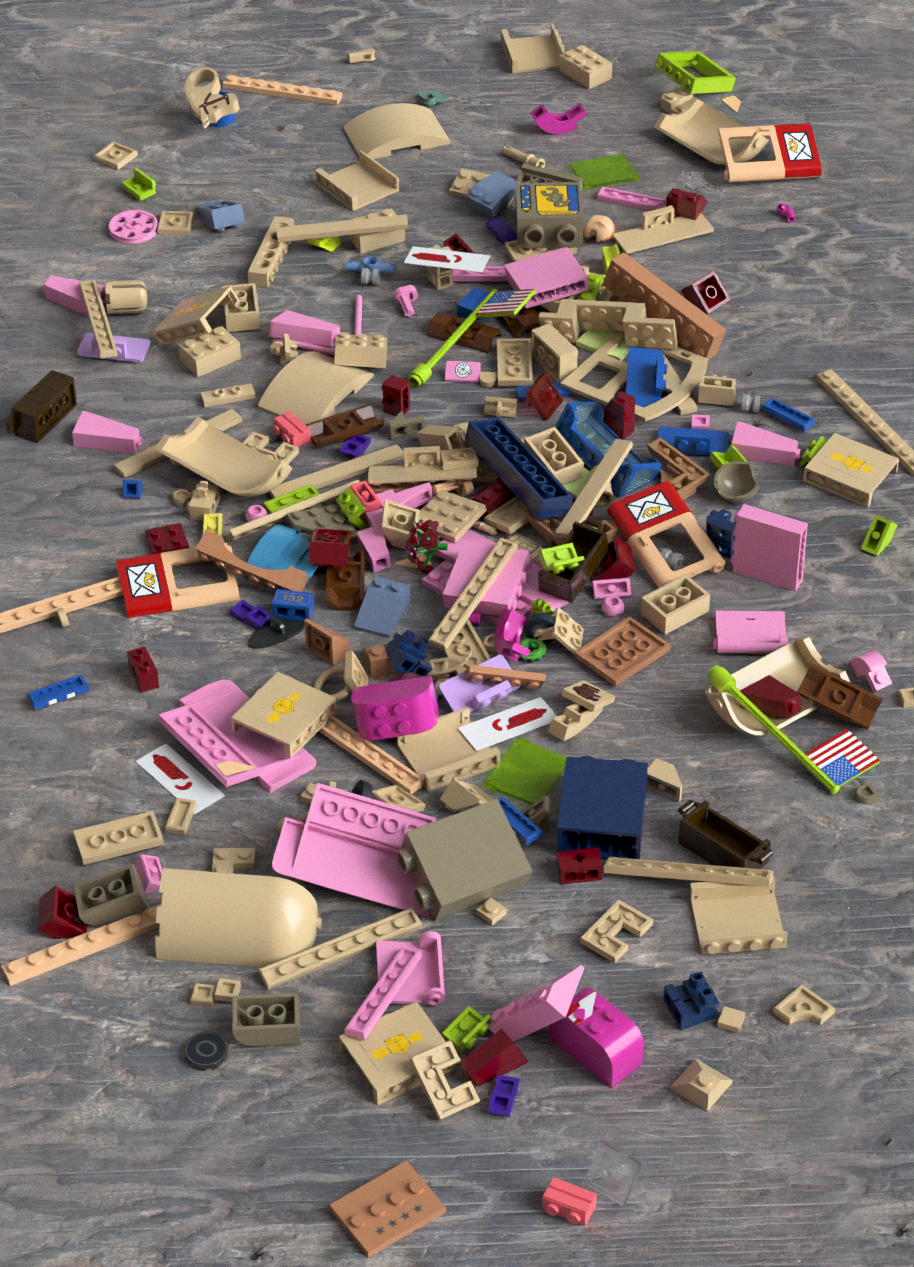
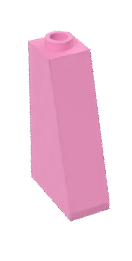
(67, 293)
(304, 329)
(105, 434)
(764, 445)

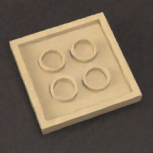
(453, 514)

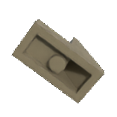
(403, 427)
(539, 813)

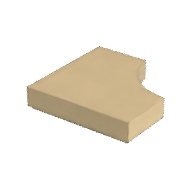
(803, 1005)

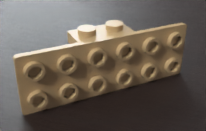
(661, 228)
(420, 465)

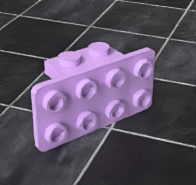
(127, 348)
(464, 693)

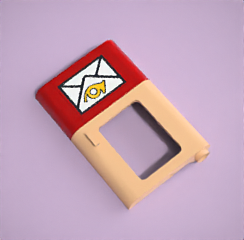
(793, 151)
(652, 513)
(151, 587)

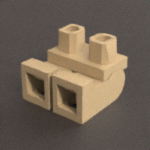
(439, 276)

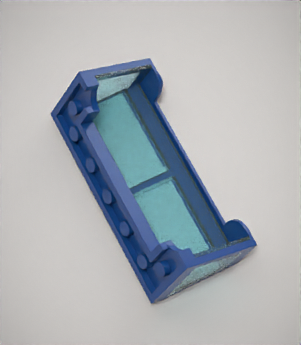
(591, 439)

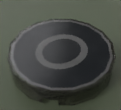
(206, 1051)

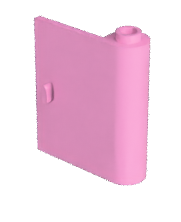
(749, 632)
(427, 978)

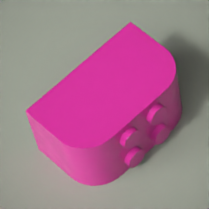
(395, 708)
(604, 1042)

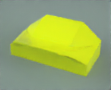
(327, 243)
(608, 254)

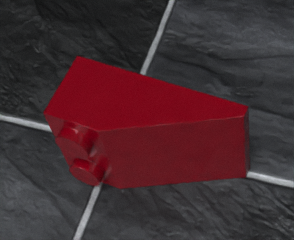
(330, 547)

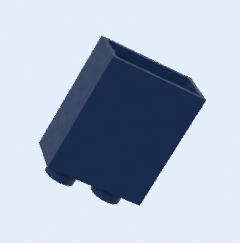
(603, 806)

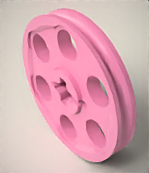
(133, 226)

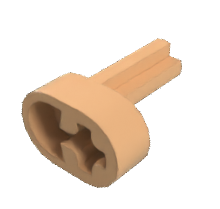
(463, 487)

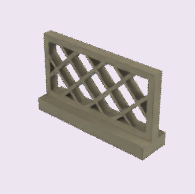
(539, 175)

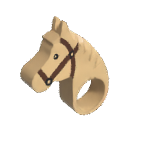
(205, 100)

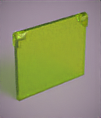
(604, 171)
(527, 772)

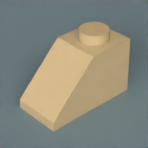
(664, 780)

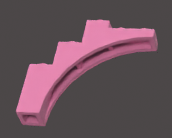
(373, 538)

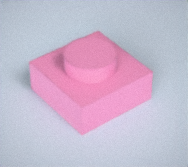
(700, 422)

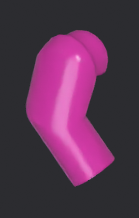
(787, 212)

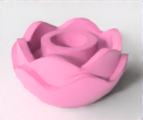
(255, 512)
(612, 606)

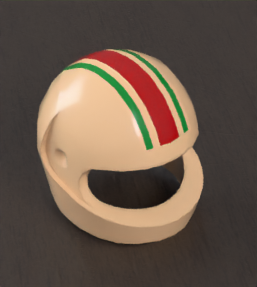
(600, 226)

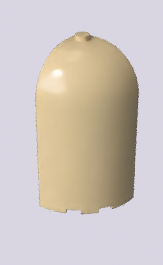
(697, 130)
(224, 460)
(786, 665)
(233, 918)

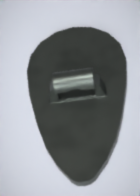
(275, 632)

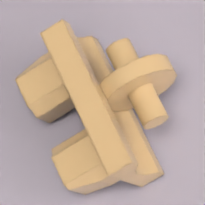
(286, 350)
(500, 406)

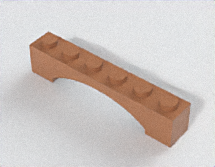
(212, 548)

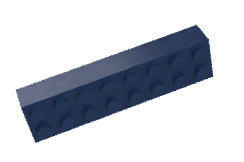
(518, 468)

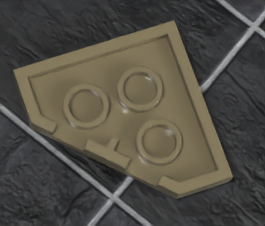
(323, 517)

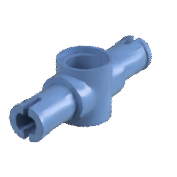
(371, 263)

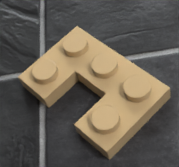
(285, 451)
(228, 859)
(601, 935)
(429, 1072)

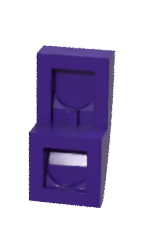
(503, 231)
(355, 446)
(249, 615)
(503, 1096)

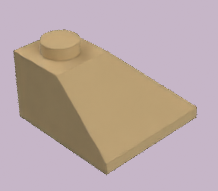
(397, 521)
(463, 796)
(701, 1084)

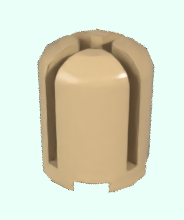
(126, 297)

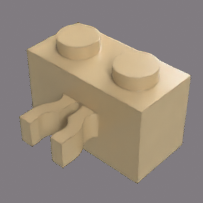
(717, 390)
(203, 500)

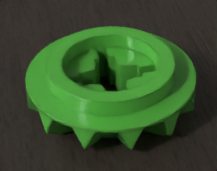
(538, 648)

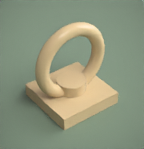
(352, 672)

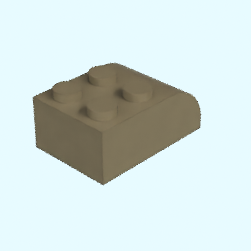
(110, 896)
(267, 1019)

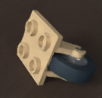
(555, 626)

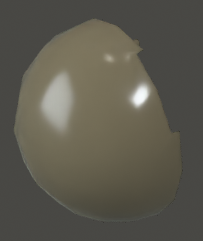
(736, 482)

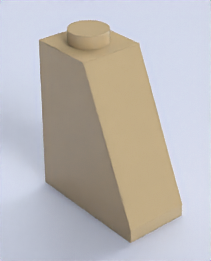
(441, 436)

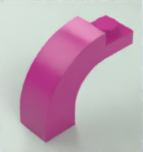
(558, 123)
(508, 635)

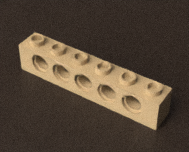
(269, 254)

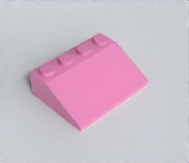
(537, 1006)

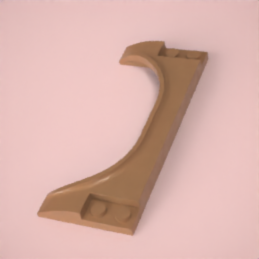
(675, 468)

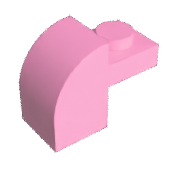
(872, 666)

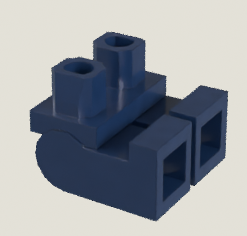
(720, 531)
(407, 654)
(691, 1002)

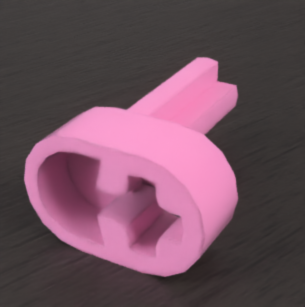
(403, 298)

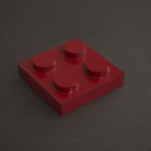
(166, 538)

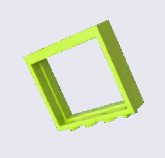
(716, 77)

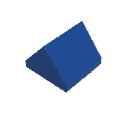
(132, 489)

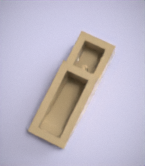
(572, 721)

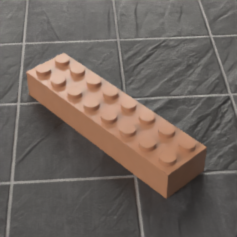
(637, 285)

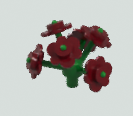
(428, 541)

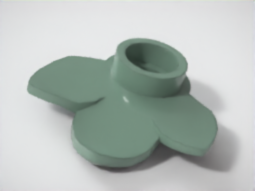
(432, 98)

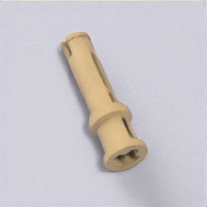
(522, 157)

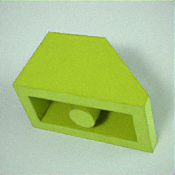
(878, 535)

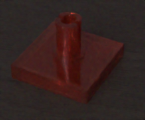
(544, 396)

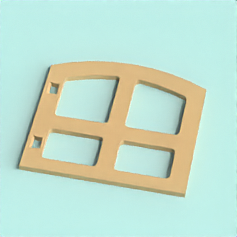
(677, 392)

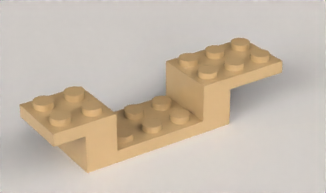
(612, 316)

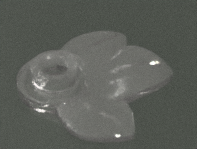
(693, 180)

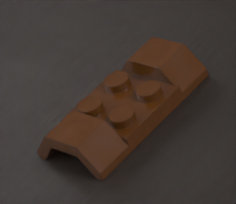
(522, 321)
(476, 337)
(344, 426)
(346, 584)
(839, 697)

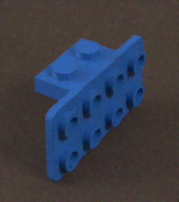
(645, 375)
(695, 440)

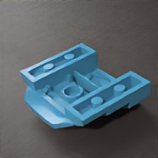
(281, 549)

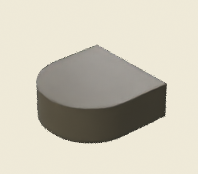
(866, 794)

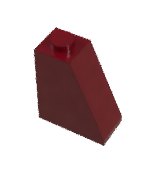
(620, 415)
(773, 697)
(493, 1058)

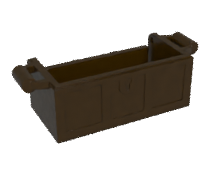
(43, 407)
(587, 543)
(720, 839)

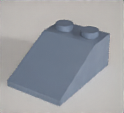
(492, 194)
(222, 214)
(383, 606)

